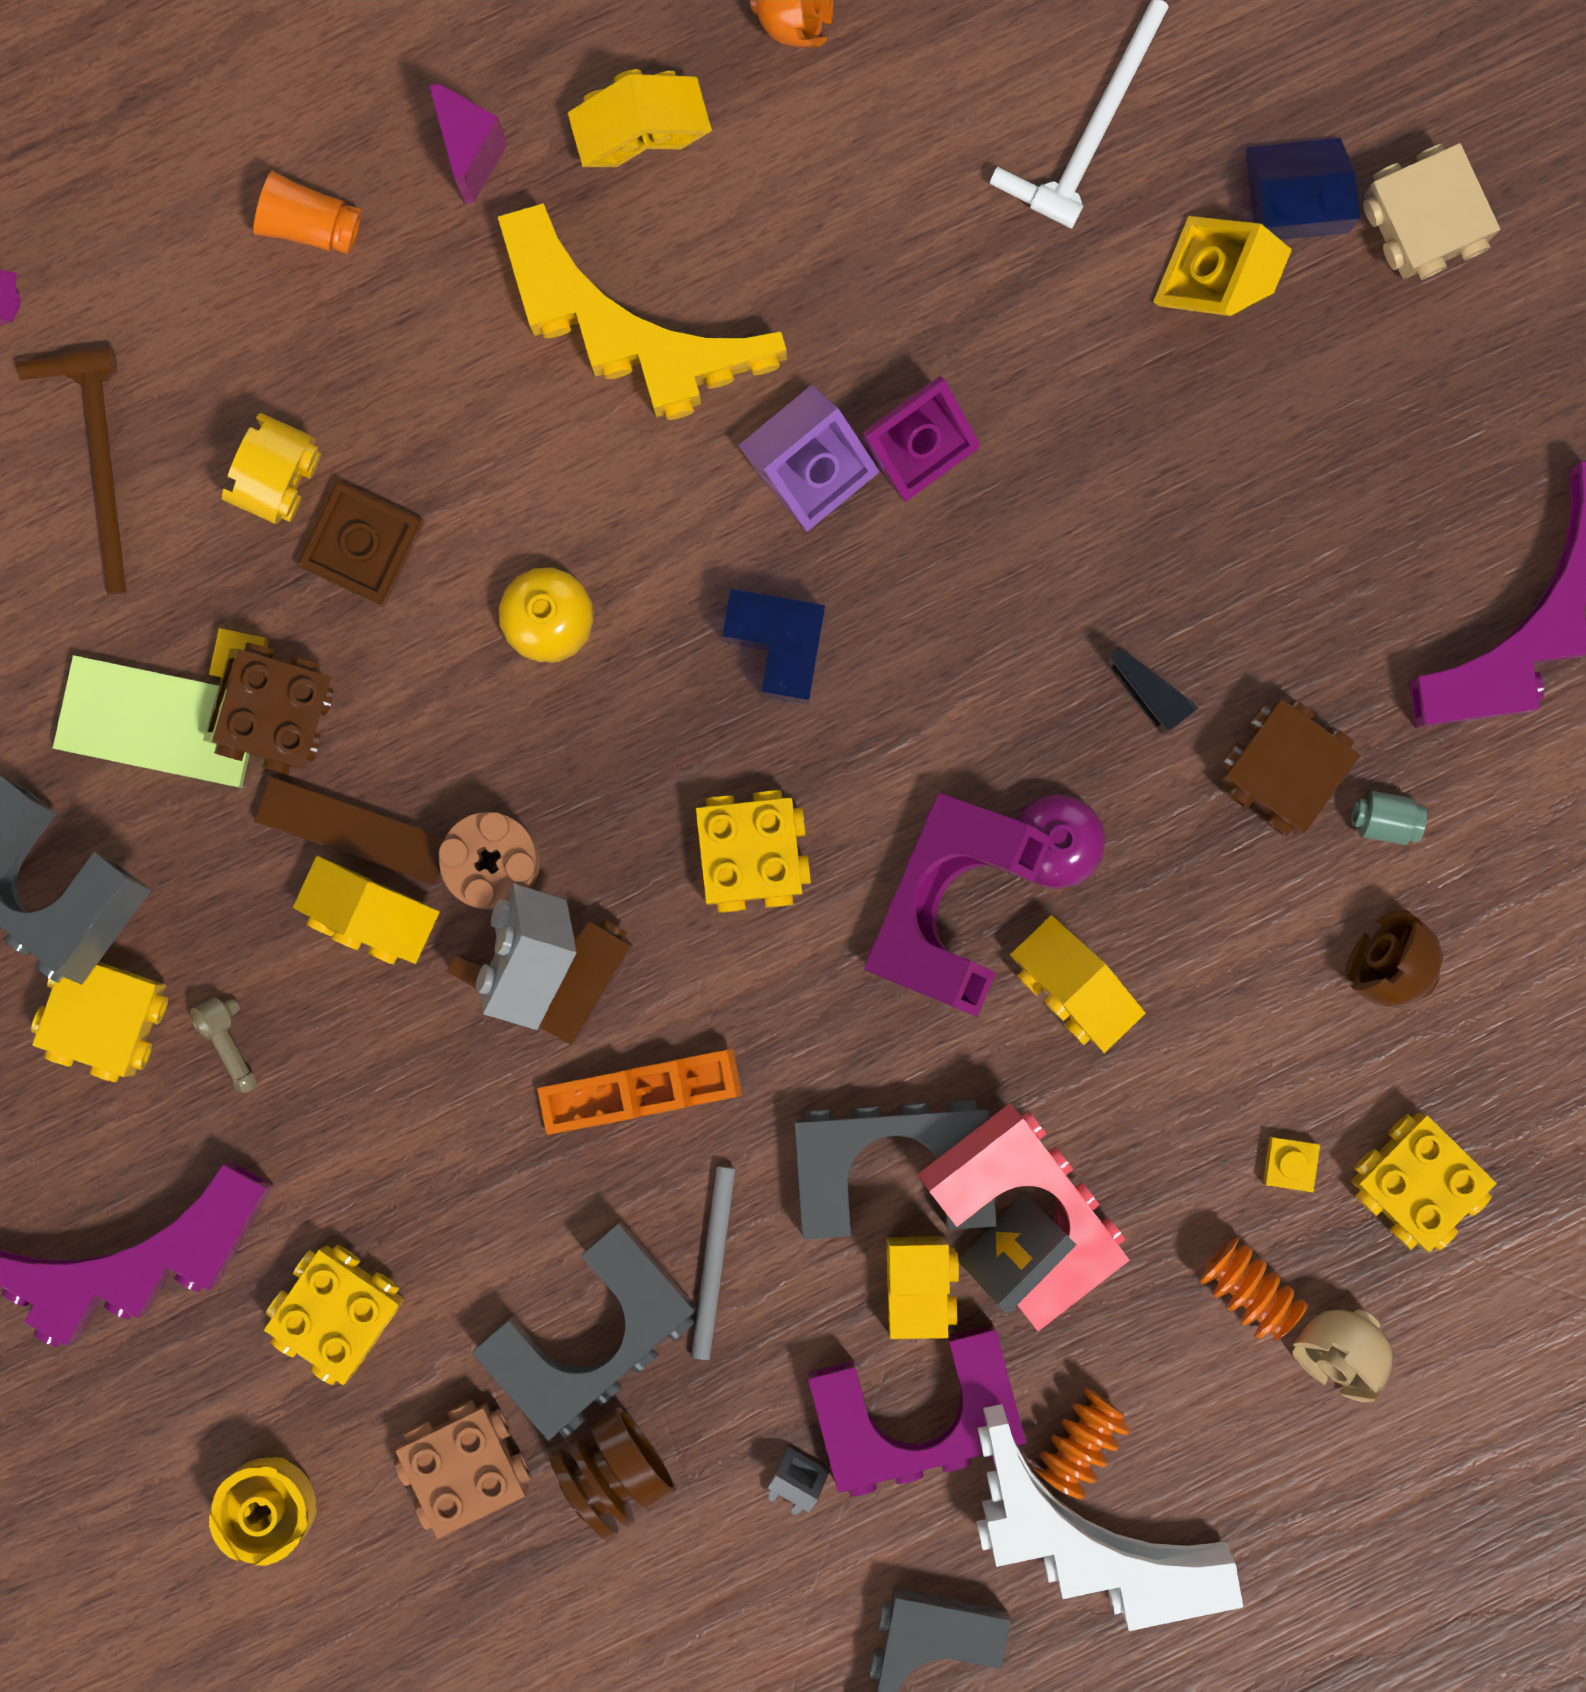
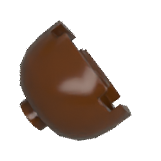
(1397, 963)

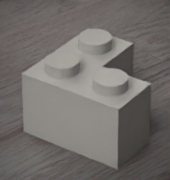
(529, 958)

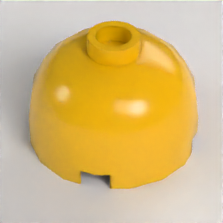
(546, 615)

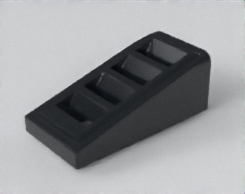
(1156, 697)

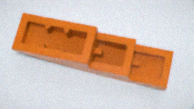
(639, 1091)

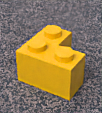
(638, 116)
(364, 912)
(1076, 985)
(919, 1286)

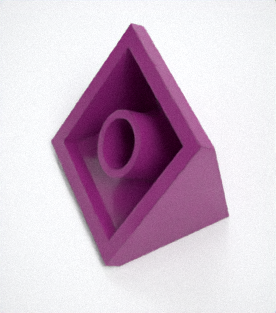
(471, 140)
(920, 439)

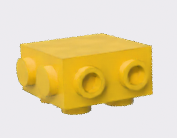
(751, 851)
(101, 1021)
(1422, 1183)
(332, 1313)

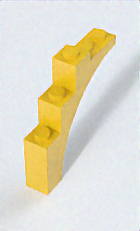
(671, 361)

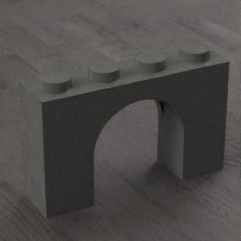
(87, 917)
(831, 1144)
(558, 1393)
(935, 1628)

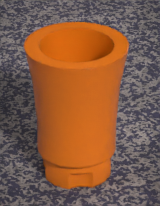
(305, 216)

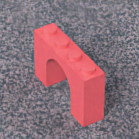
(1010, 1155)

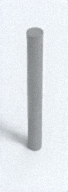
(713, 1263)

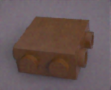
(268, 709)
(1287, 766)

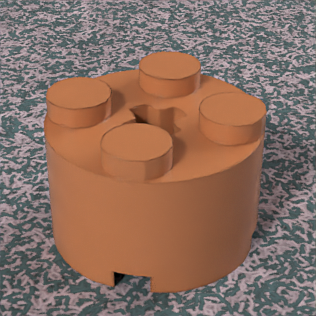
(462, 855)

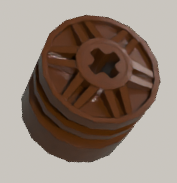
(604, 1479)

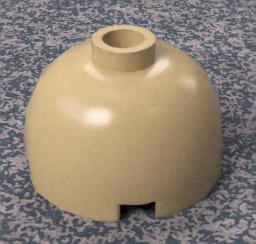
(1348, 1351)

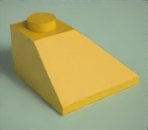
(1222, 266)

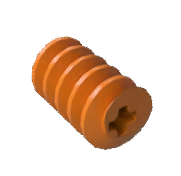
(1253, 1290)
(1083, 1445)

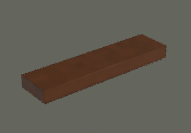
(350, 830)

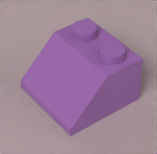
(809, 457)

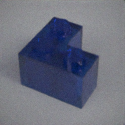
(787, 631)

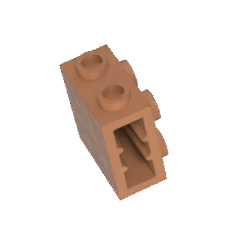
(461, 1468)

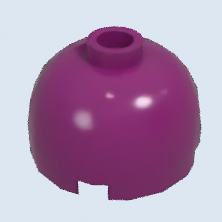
(1076, 839)

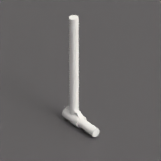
(1059, 199)

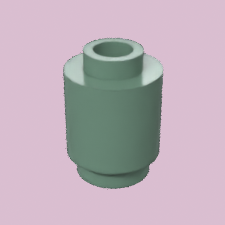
(1389, 818)

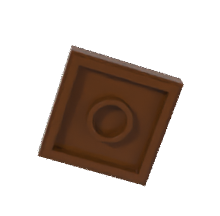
(360, 543)

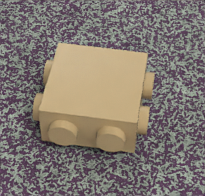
(1430, 212)

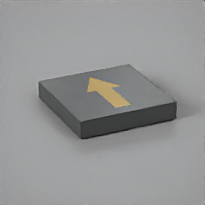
(1016, 1253)

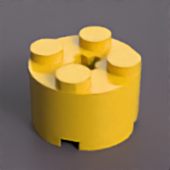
(270, 469)
(263, 1538)

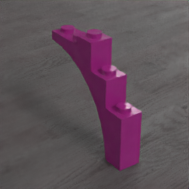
(1504, 677)
(194, 1247)

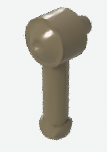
(212, 1021)

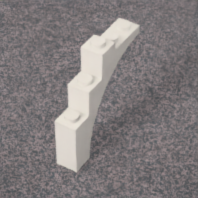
(1143, 1579)

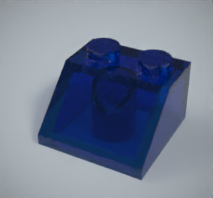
(1303, 188)

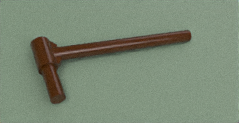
(91, 369)

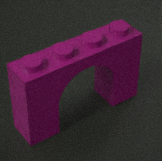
(952, 842)
(865, 1455)

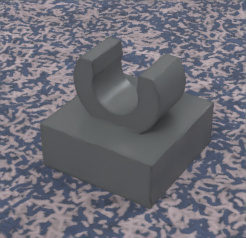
(798, 1481)

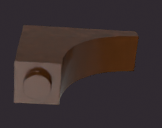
(594, 967)

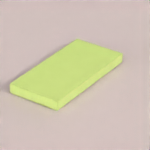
(142, 721)

